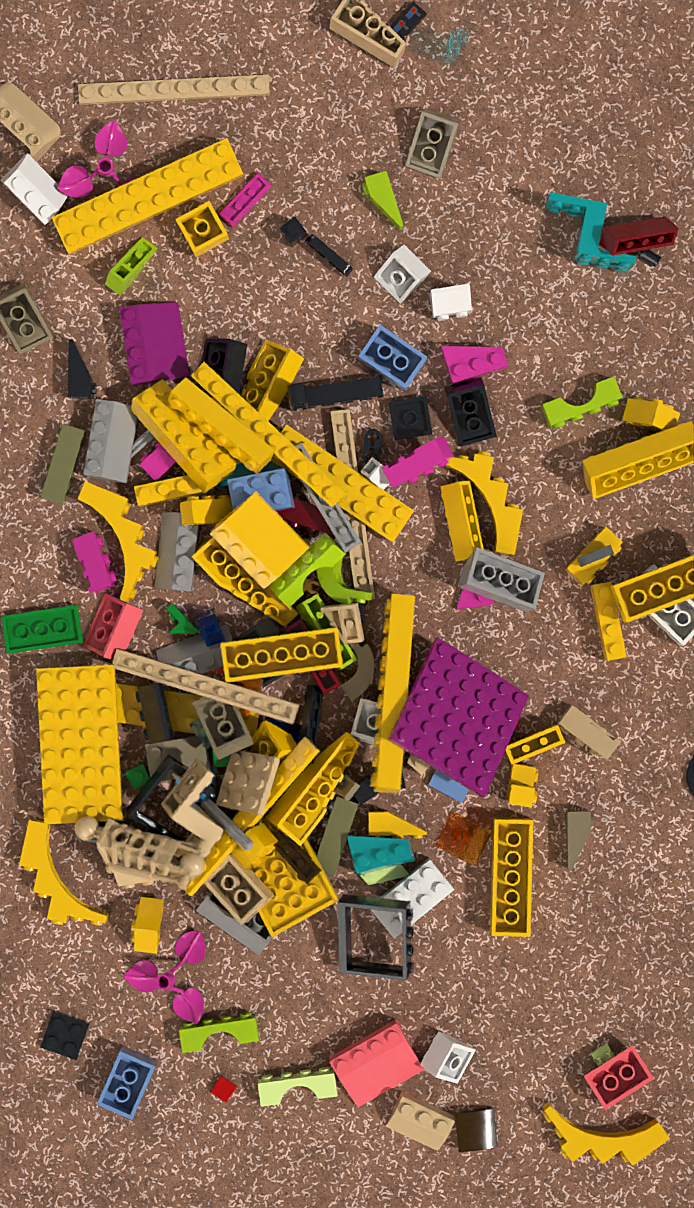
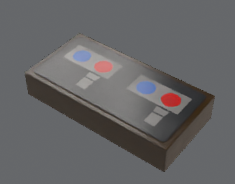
(408, 20)

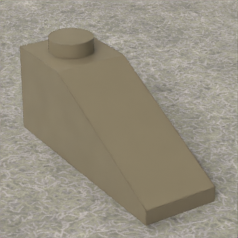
(577, 831)

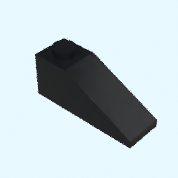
(79, 378)

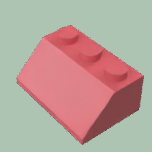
(112, 627)
(618, 1077)

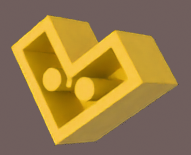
(650, 414)
(520, 785)
(262, 845)
(147, 925)

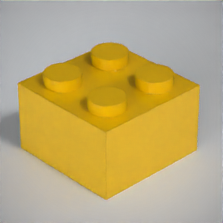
(202, 229)

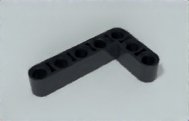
(334, 393)

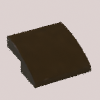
(476, 1130)

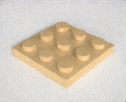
(247, 782)

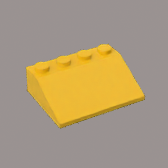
(259, 539)

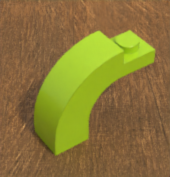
(335, 587)

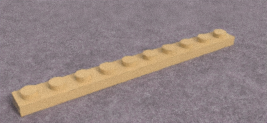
(173, 89)
(346, 453)
(205, 686)

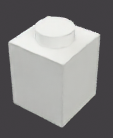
(375, 473)

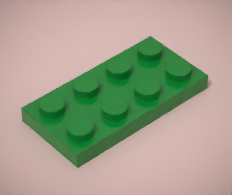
(42, 629)

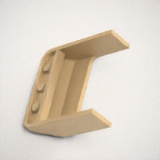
(27, 121)

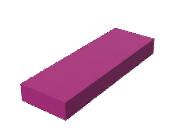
(245, 200)

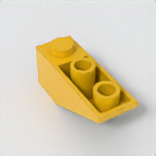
(387, 823)

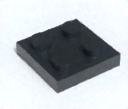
(410, 418)
(65, 1035)

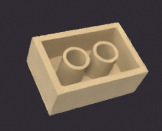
(238, 889)

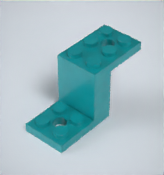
(589, 232)

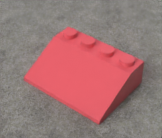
(376, 1063)

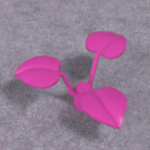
(108, 141)
(143, 977)

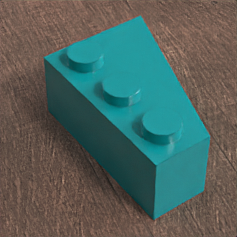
(379, 853)

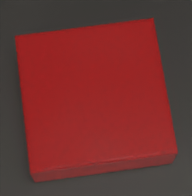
(223, 1088)

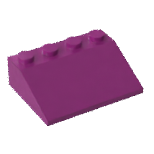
(154, 343)

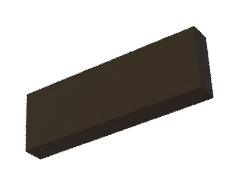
(296, 857)

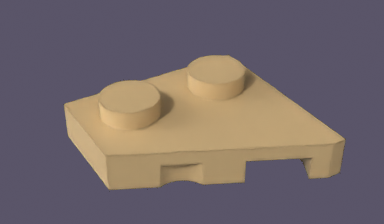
(347, 620)

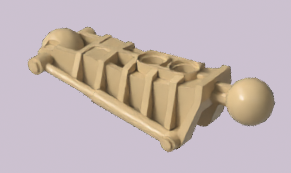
(128, 859)

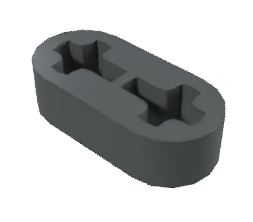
(595, 555)

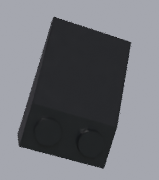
(470, 411)

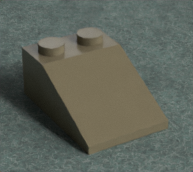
(432, 142)
(23, 318)
(223, 726)
(183, 750)

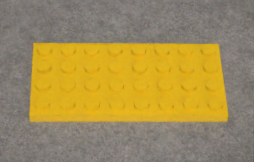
(79, 743)

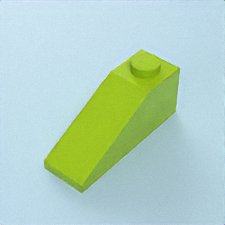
(382, 195)
(130, 266)

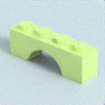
(320, 1082)

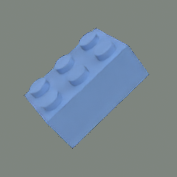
(392, 358)
(271, 486)
(127, 1082)

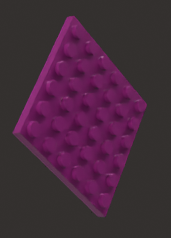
(459, 717)

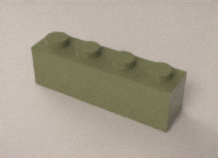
(63, 464)
(335, 834)

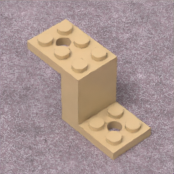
(182, 809)

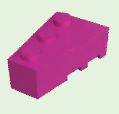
(472, 362)
(418, 462)
(94, 562)

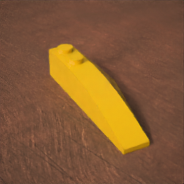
(269, 377)
(236, 579)
(309, 794)

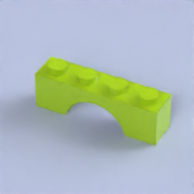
(604, 394)
(322, 553)
(242, 1028)

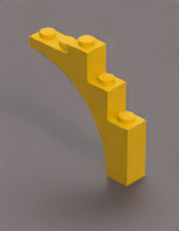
(506, 519)
(128, 532)
(48, 883)
(633, 1143)

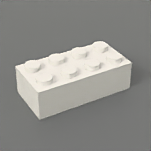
(676, 619)
(423, 887)

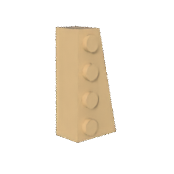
(367, 30)

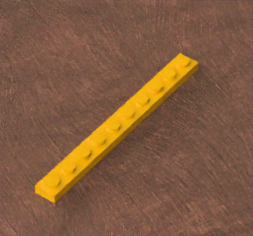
(269, 434)
(284, 776)

